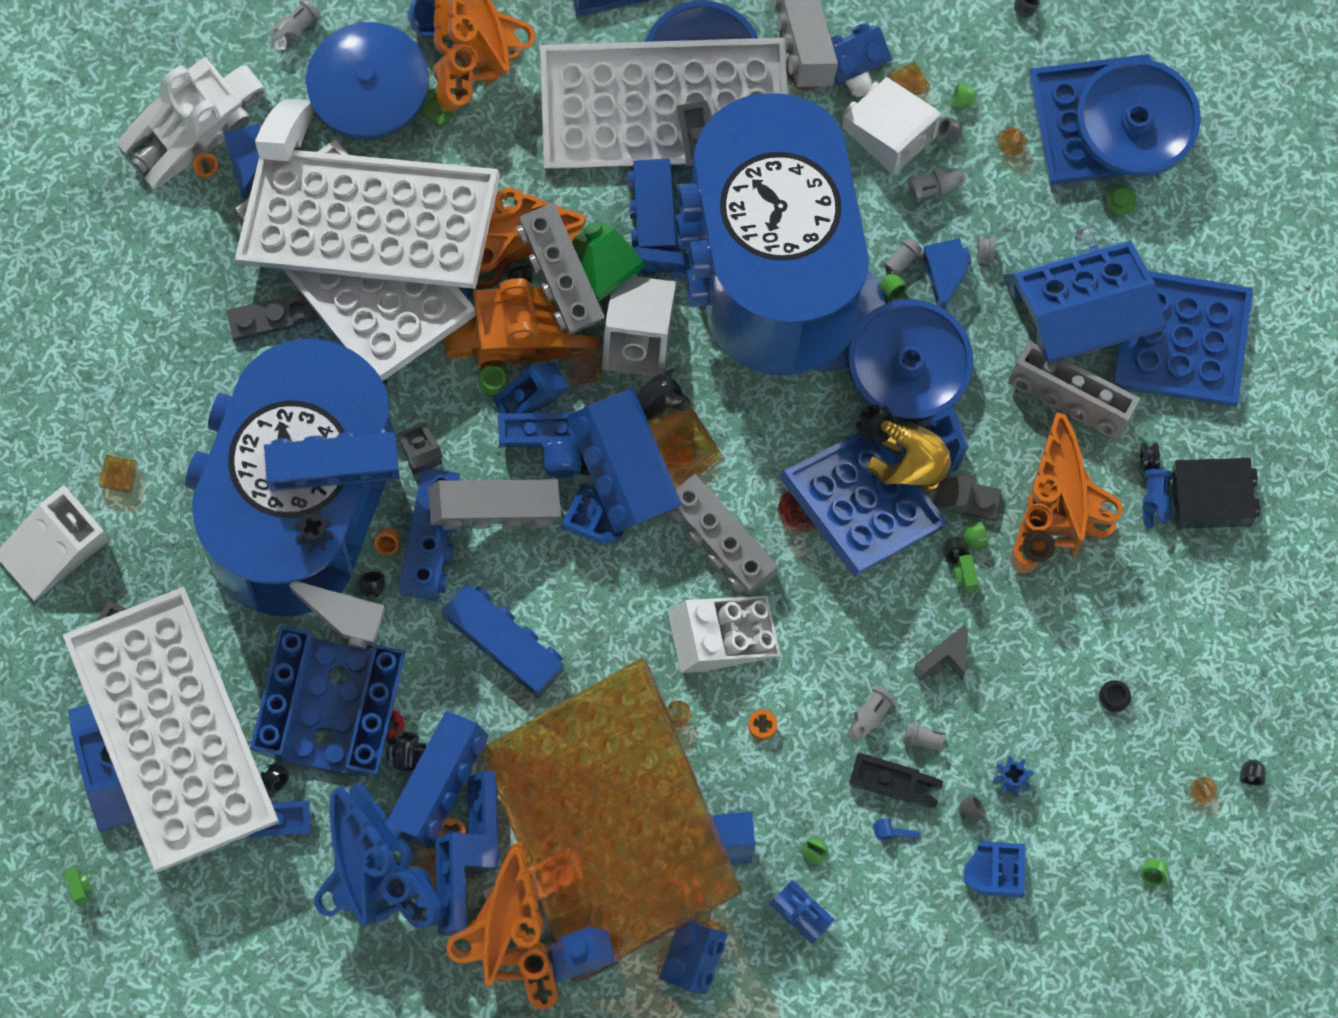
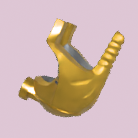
(925, 460)

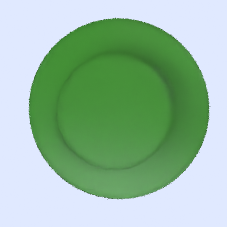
(1120, 200)
(493, 380)

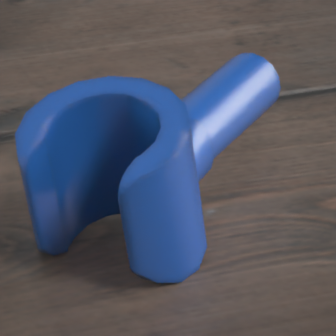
(884, 830)

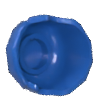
(422, 17)

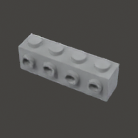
(807, 41)
(560, 268)
(1074, 391)
(494, 503)
(722, 537)

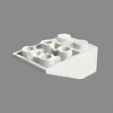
(51, 543)
(723, 632)

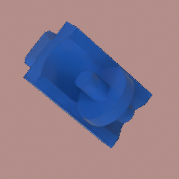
(802, 912)

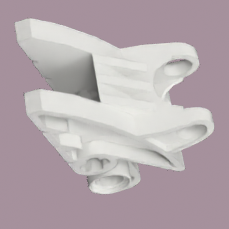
(192, 115)

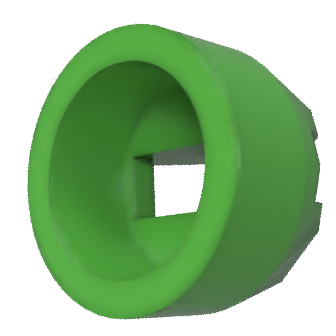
(963, 95)
(893, 287)
(976, 536)
(812, 856)
(1157, 865)

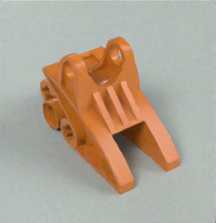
(481, 42)
(502, 240)
(513, 326)
(1067, 490)
(499, 920)

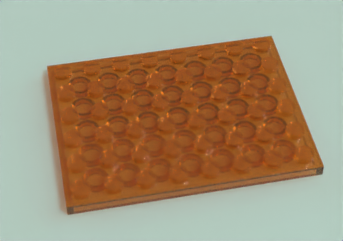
(612, 815)

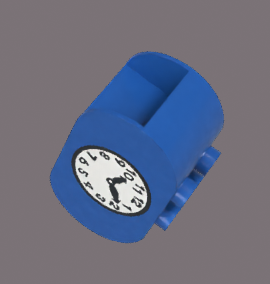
(774, 234)
(243, 527)

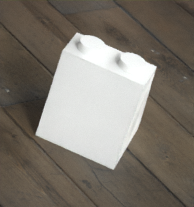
(891, 124)
(638, 326)

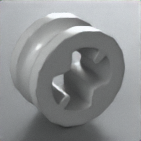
(985, 249)

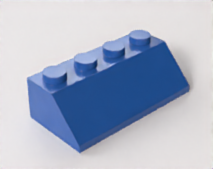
(624, 460)

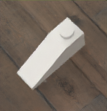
(348, 616)

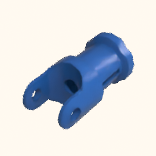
(1157, 496)

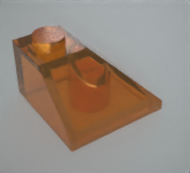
(684, 445)

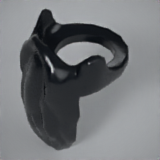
(660, 394)

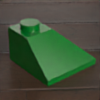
(605, 258)

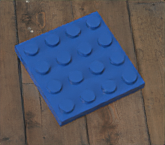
(1056, 100)
(1199, 350)
(855, 509)

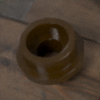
(1035, 555)

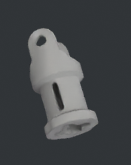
(292, 26)
(937, 182)
(866, 717)

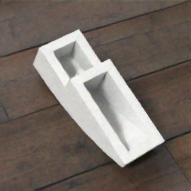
(284, 129)

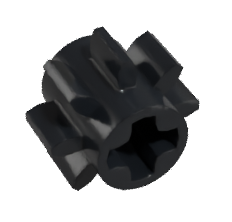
(870, 423)
(319, 525)
(405, 750)

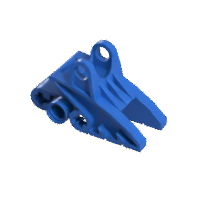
(365, 866)

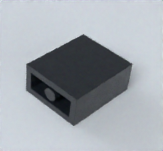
(1214, 493)

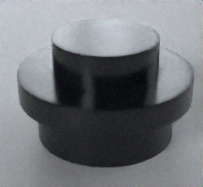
(1114, 696)

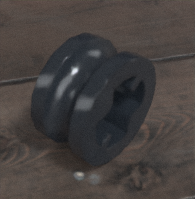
(1149, 456)

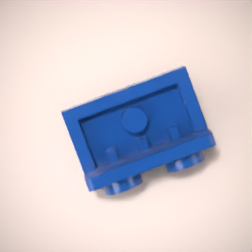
(860, 51)
(693, 957)

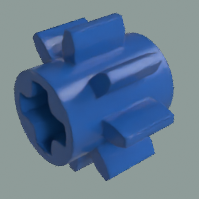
(1007, 783)

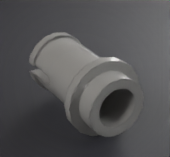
(148, 156)
(903, 256)
(924, 737)

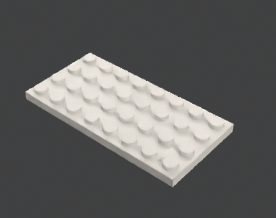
(621, 98)
(369, 218)
(380, 317)
(170, 729)

